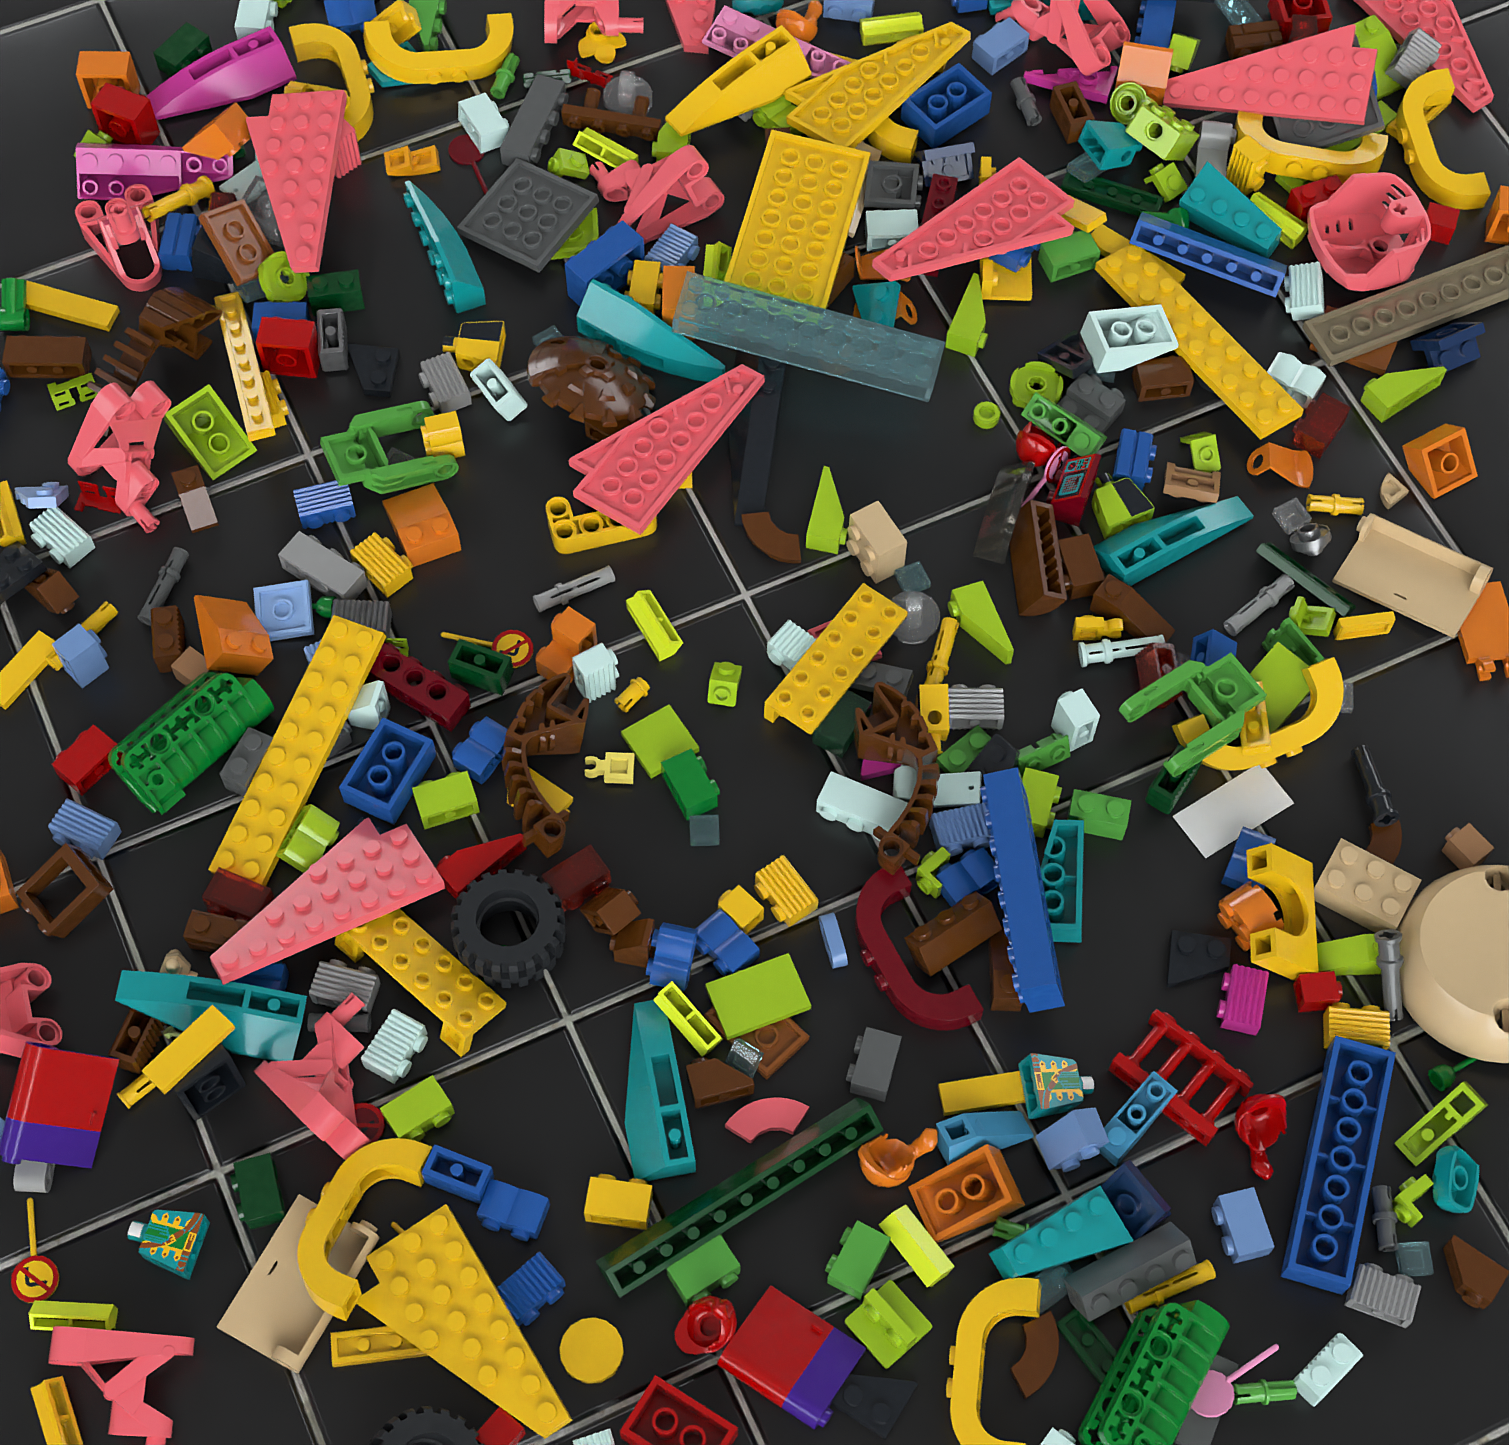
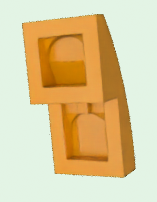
(407, 163)

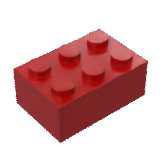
(674, 1418)

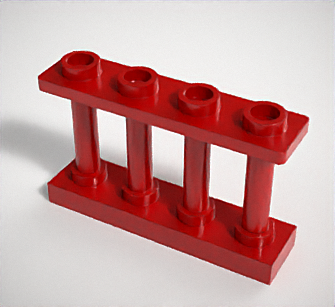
(1178, 1109)

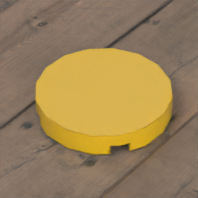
(591, 1350)

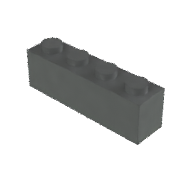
(534, 121)
(1130, 1271)

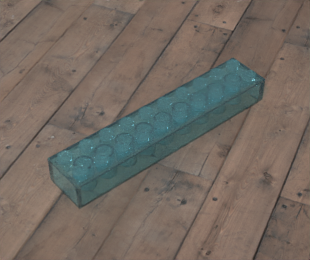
(807, 336)

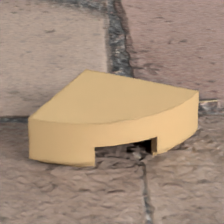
(1392, 491)

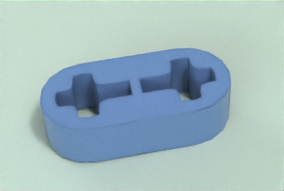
(833, 940)

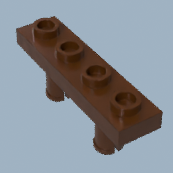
(609, 121)

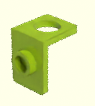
(1203, 451)

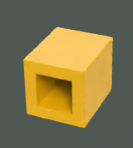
(741, 908)

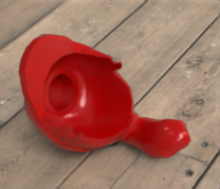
(1035, 445)
(1259, 1126)
(706, 1326)

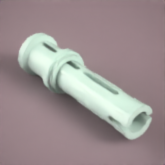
(1106, 648)

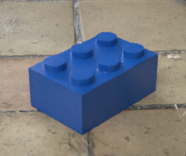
(946, 105)
(604, 260)
(388, 770)

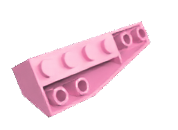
(736, 31)

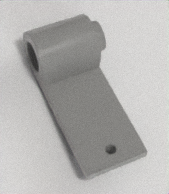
(1214, 145)

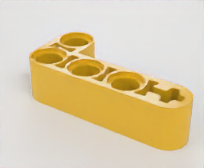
(578, 527)

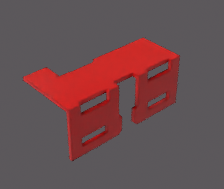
(594, 78)
(95, 500)

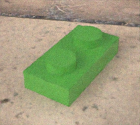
(964, 751)

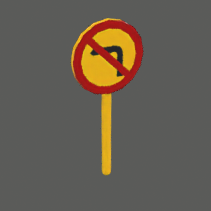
(510, 642)
(34, 1276)

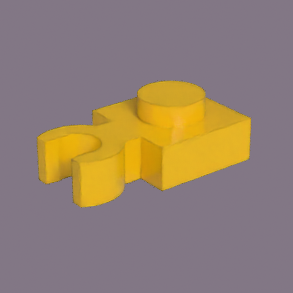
(1093, 628)

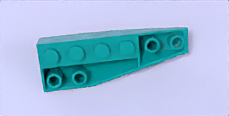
(445, 252)
(641, 334)
(1163, 540)
(263, 1018)
(655, 1101)

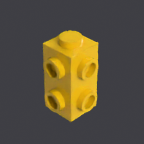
(645, 284)

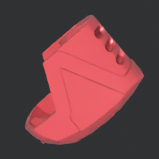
(1351, 253)

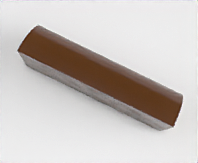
(1037, 560)

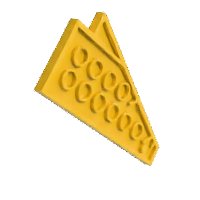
(858, 97)
(451, 1310)

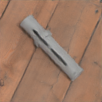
(1266, 598)
(545, 601)

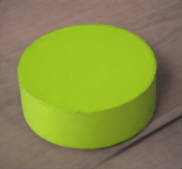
(986, 415)

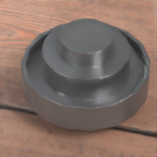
(1310, 539)

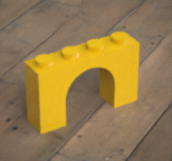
(1291, 881)

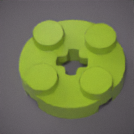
(272, 284)
(1035, 373)

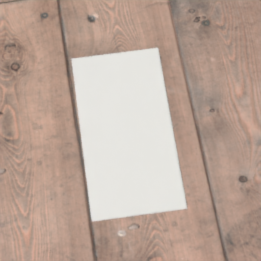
(1238, 803)

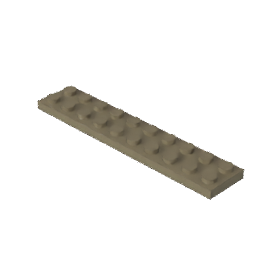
(1411, 307)

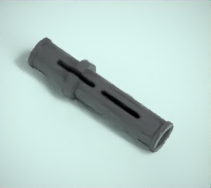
(167, 578)

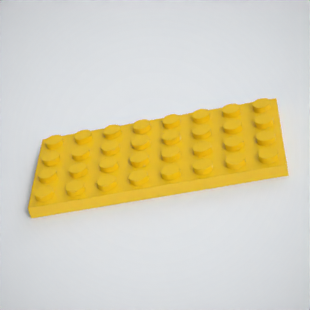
(798, 218)

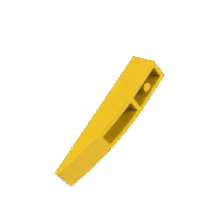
(743, 83)

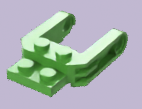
(360, 457)
(1218, 691)

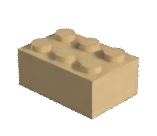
(1365, 888)

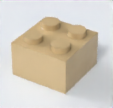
(876, 542)

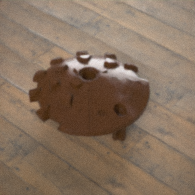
(590, 380)

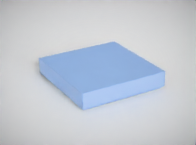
(285, 609)

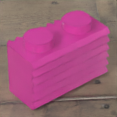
(1243, 999)

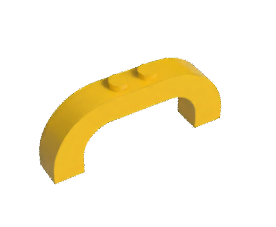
(330, 43)
(440, 65)
(893, 140)
(1313, 162)
(1431, 176)
(1325, 704)
(323, 1225)
(985, 1310)

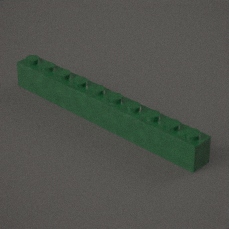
(739, 1196)

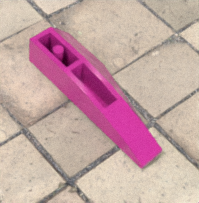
(225, 76)
(109, 169)

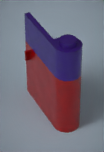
(57, 1106)
(791, 1357)

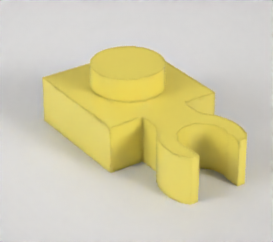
(615, 767)

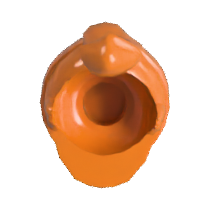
(799, 26)
(890, 1160)

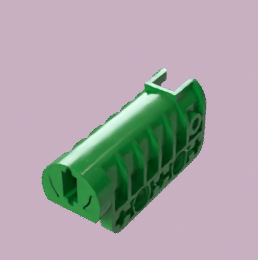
(190, 738)
(1159, 1378)

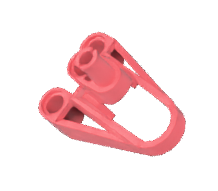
(602, 12)
(1085, 43)
(648, 188)
(122, 225)
(131, 421)
(18, 988)
(327, 1099)
(126, 1389)

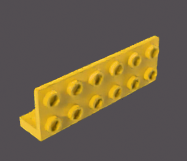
(996, 280)
(835, 659)
(427, 973)

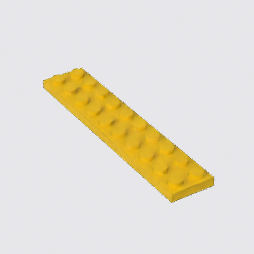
(1202, 341)
(299, 750)

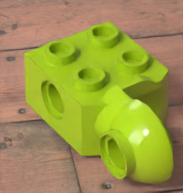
(1152, 124)

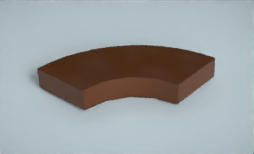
(770, 539)
(1385, 841)
(1039, 1354)

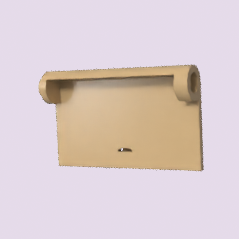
(1413, 575)
(273, 1305)

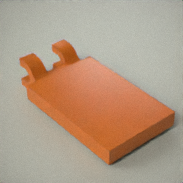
(1486, 632)

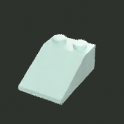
(1127, 336)

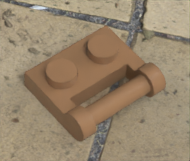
(1191, 483)

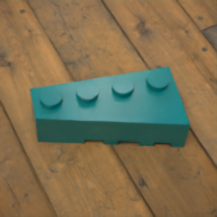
(1229, 214)
(1068, 1234)

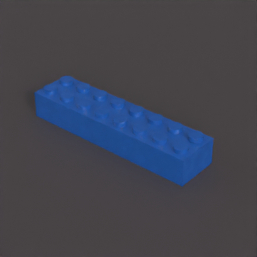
(1021, 891)
(1338, 1165)

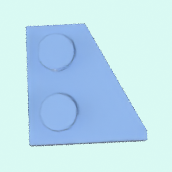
(47, 496)

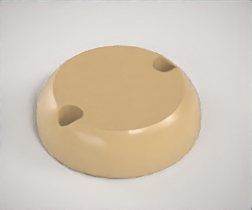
(1460, 961)

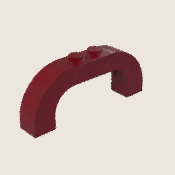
(923, 1008)

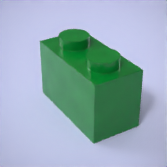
(690, 784)

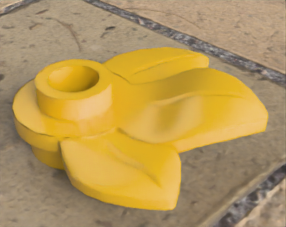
(599, 45)

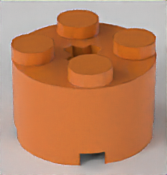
(1248, 912)

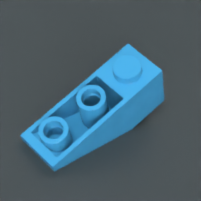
(1136, 1117)
(971, 1131)

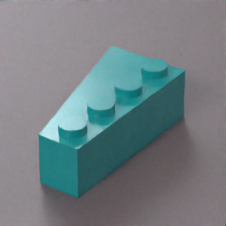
(1064, 879)

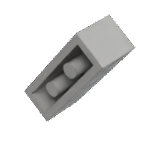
(322, 567)

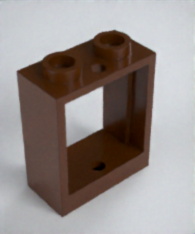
(80, 907)

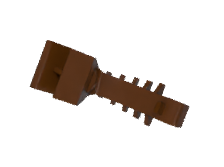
(168, 320)
(541, 728)
(900, 737)

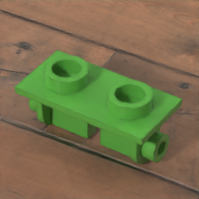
(1048, 752)

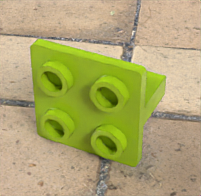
(888, 1323)

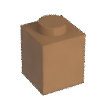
(190, 666)
(1466, 847)

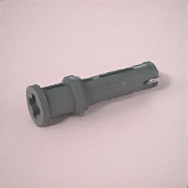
(1390, 962)

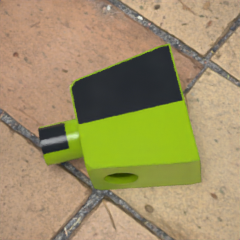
(1119, 505)

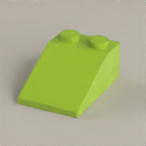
(1375, 35)
(209, 432)

